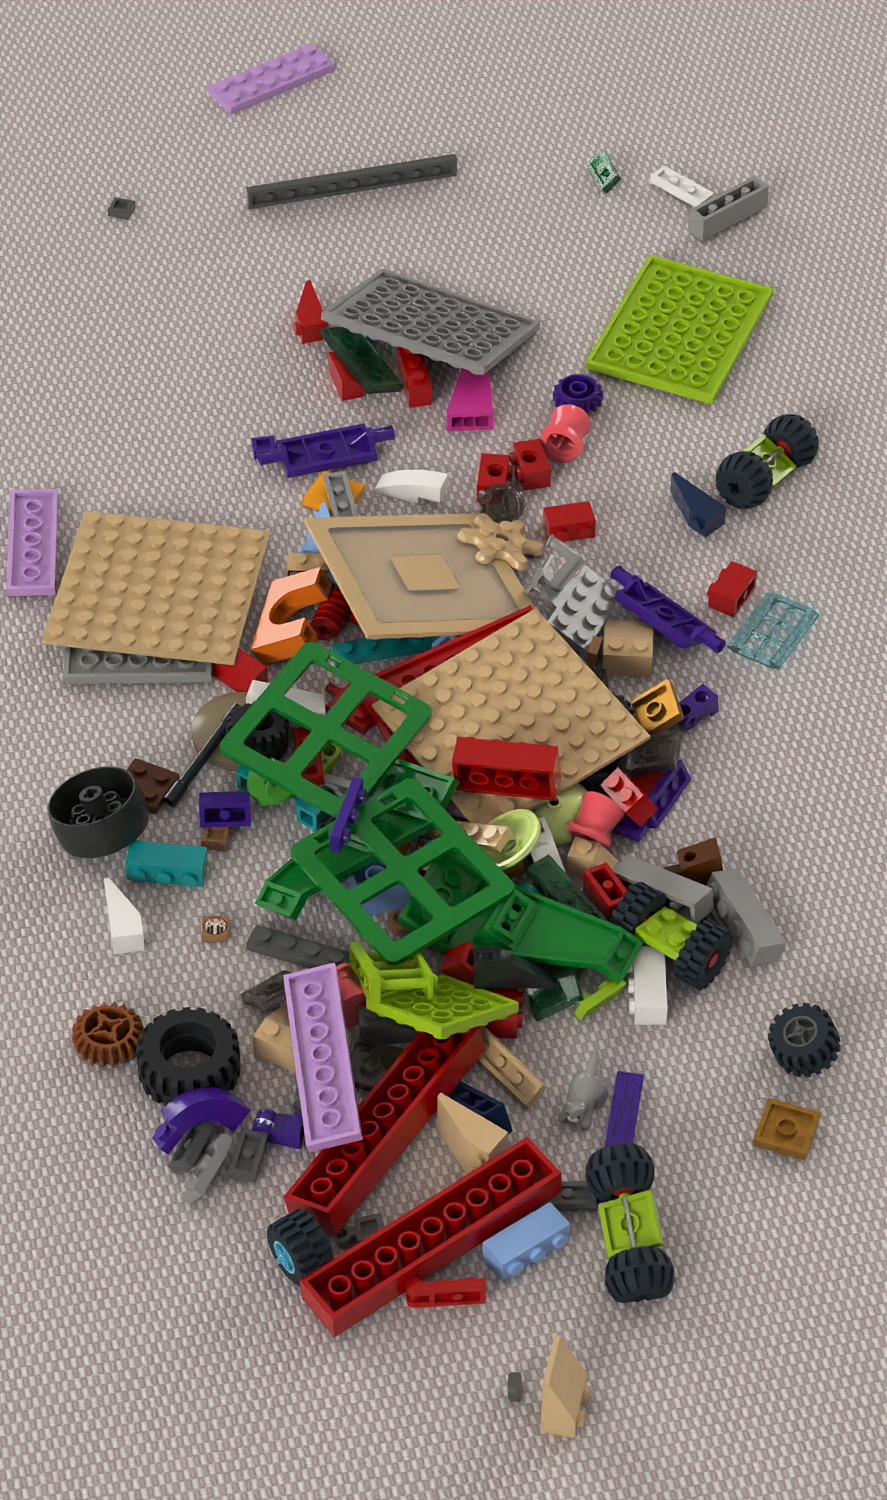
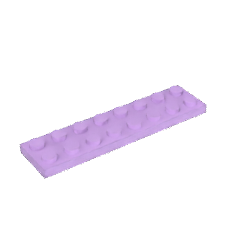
(322, 1058)

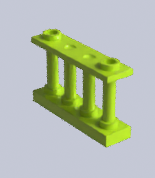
(377, 976)

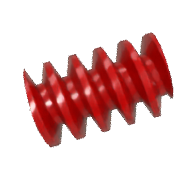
(330, 615)

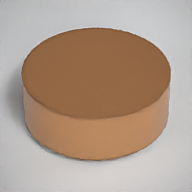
(394, 926)

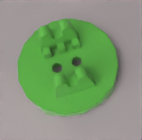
(265, 791)

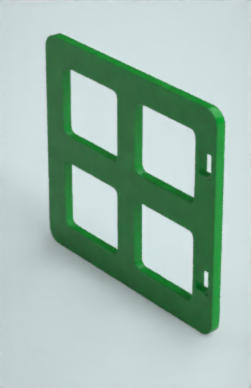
(324, 728)
(404, 871)

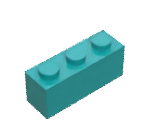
(166, 863)

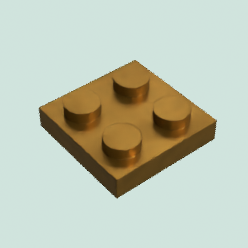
(657, 708)
(786, 1129)

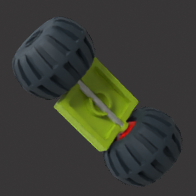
(750, 475)
(630, 1223)

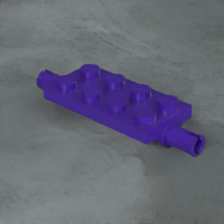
(326, 449)
(663, 613)

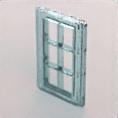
(786, 647)

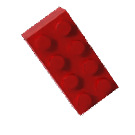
(507, 768)

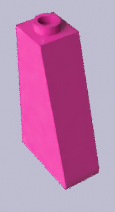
(471, 403)

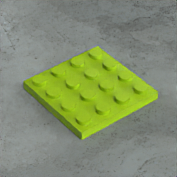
(453, 1008)

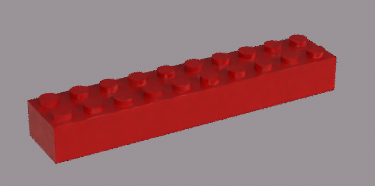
(389, 1122)
(430, 1236)

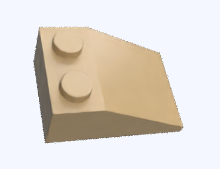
(628, 648)
(274, 1041)
(469, 1134)
(563, 1392)

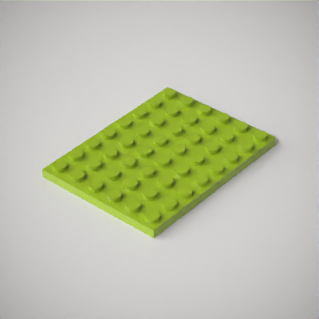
(680, 329)

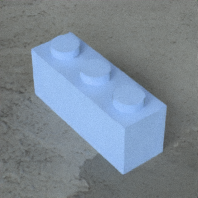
(526, 1241)

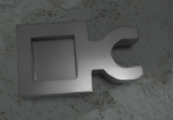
(363, 1228)

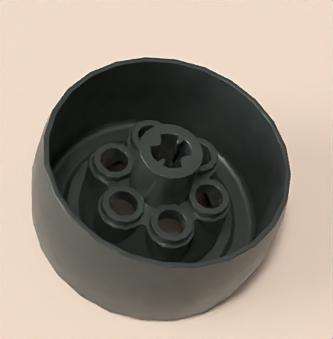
(98, 812)

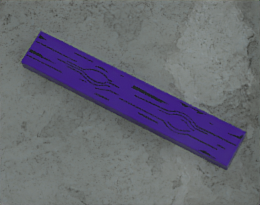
(624, 1110)

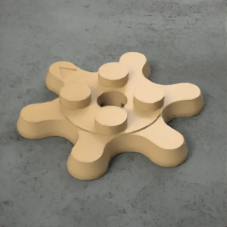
(500, 541)

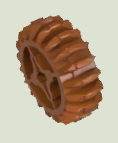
(107, 1034)

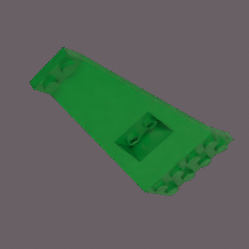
(291, 887)
(538, 930)

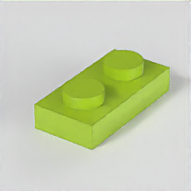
(607, 991)

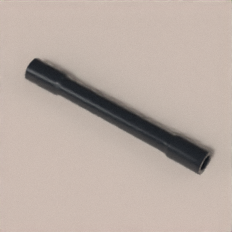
(181, 785)

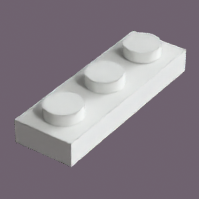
(680, 186)

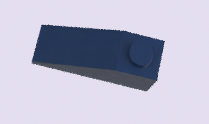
(698, 508)
(482, 1105)

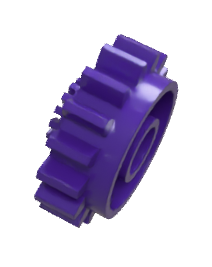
(578, 391)

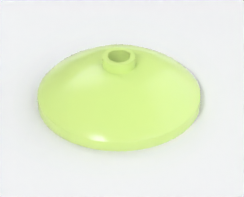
(560, 814)
(525, 835)

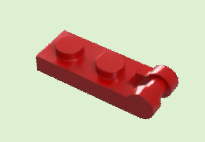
(445, 1292)

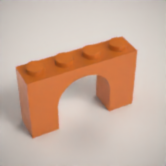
(282, 640)

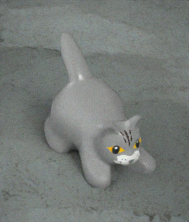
(584, 1093)

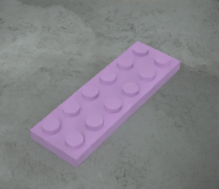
(271, 78)
(32, 542)

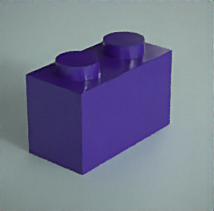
(224, 809)

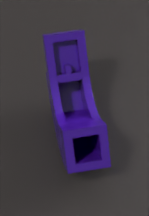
(196, 1107)

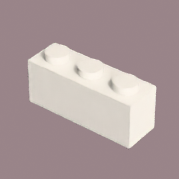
(307, 699)
(648, 987)

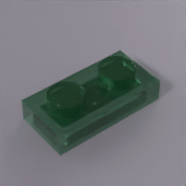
(603, 171)

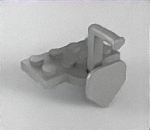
(576, 603)

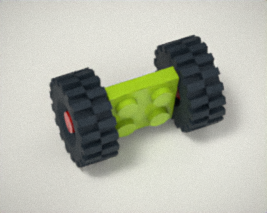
(696, 948)

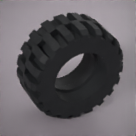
(187, 1032)

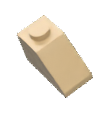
(586, 855)

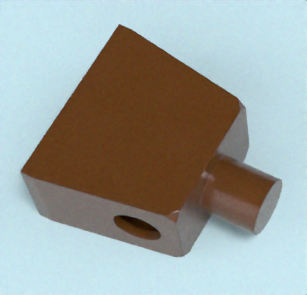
(698, 861)

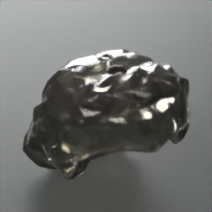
(502, 502)

